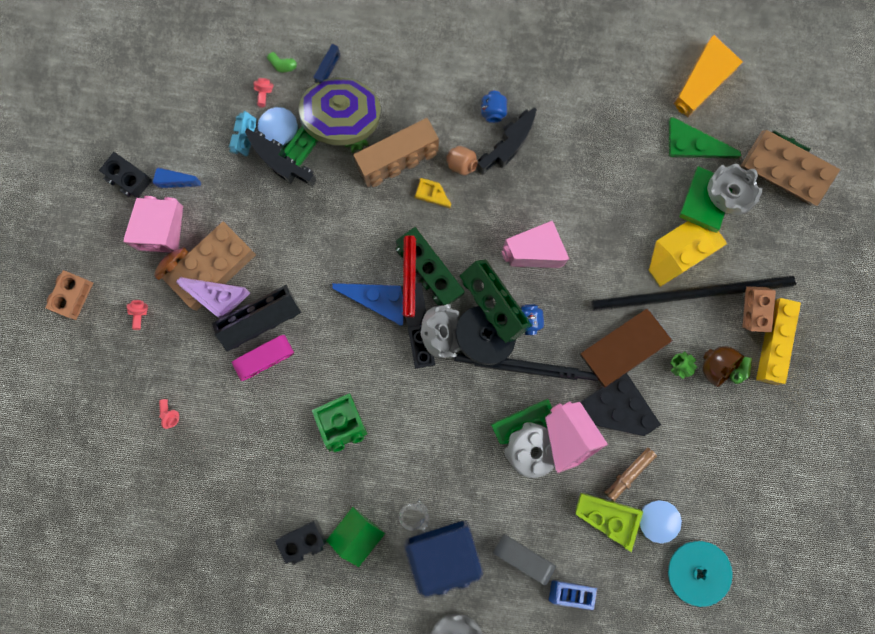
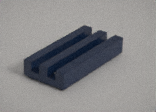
(327, 64)

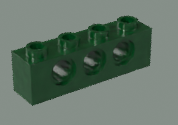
(428, 257)
(517, 322)

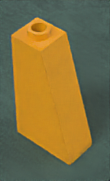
(710, 72)

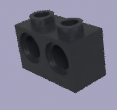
(125, 175)
(299, 537)

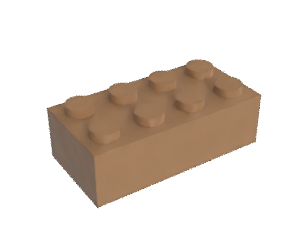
(397, 153)
(790, 168)
(212, 260)

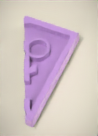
(216, 297)

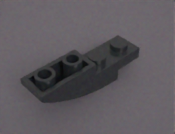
(514, 138)
(273, 156)
(421, 356)

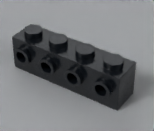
(256, 318)

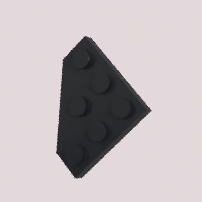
(621, 408)

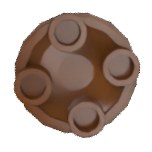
(169, 262)

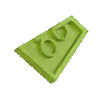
(611, 518)

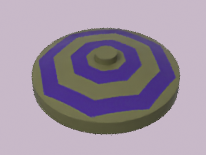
(339, 111)

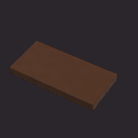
(626, 347)

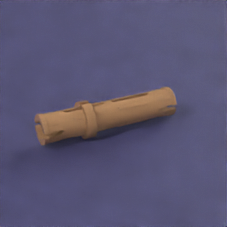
(632, 472)

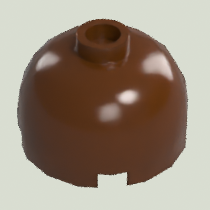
(720, 364)

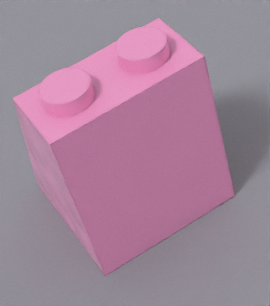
(155, 225)
(536, 248)
(572, 435)

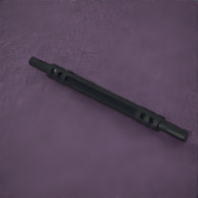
(534, 368)

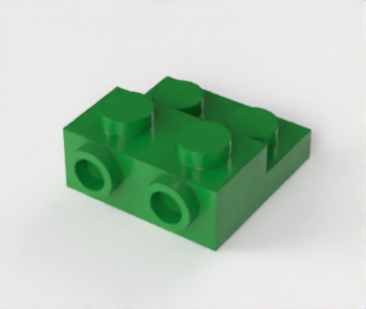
(339, 423)

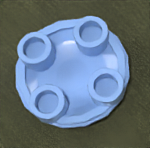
(278, 125)
(660, 521)

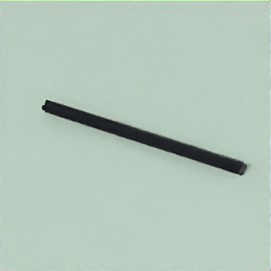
(715, 290)

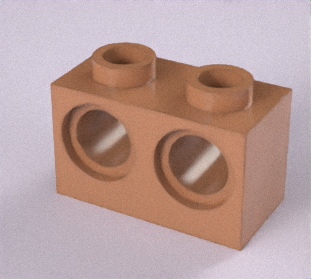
(74, 298)
(759, 309)

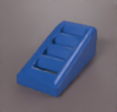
(171, 179)
(559, 590)

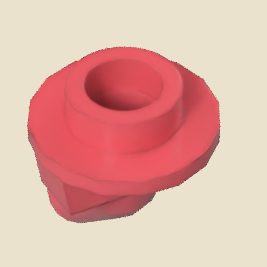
(263, 86)
(137, 309)
(169, 418)

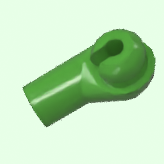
(281, 65)
(742, 372)

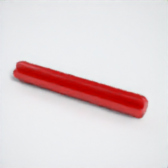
(409, 270)

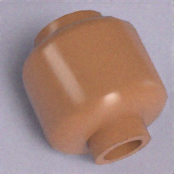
(462, 160)

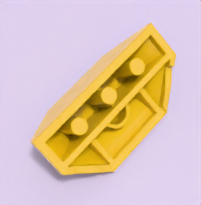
(682, 250)

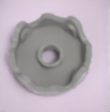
(742, 182)
(439, 331)
(519, 451)
(456, 625)

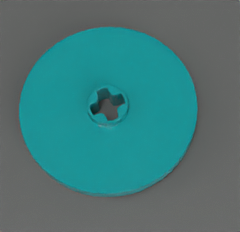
(683, 573)

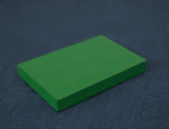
(698, 205)

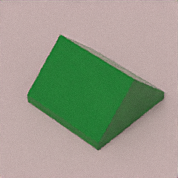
(355, 537)

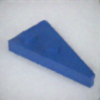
(382, 299)

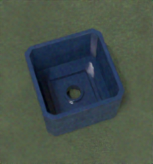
(443, 559)

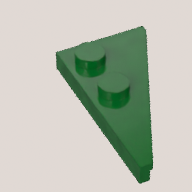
(693, 143)

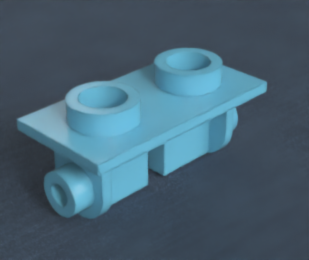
(240, 142)

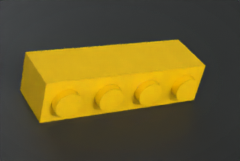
(779, 343)

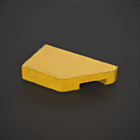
(432, 193)

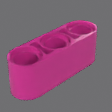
(262, 357)

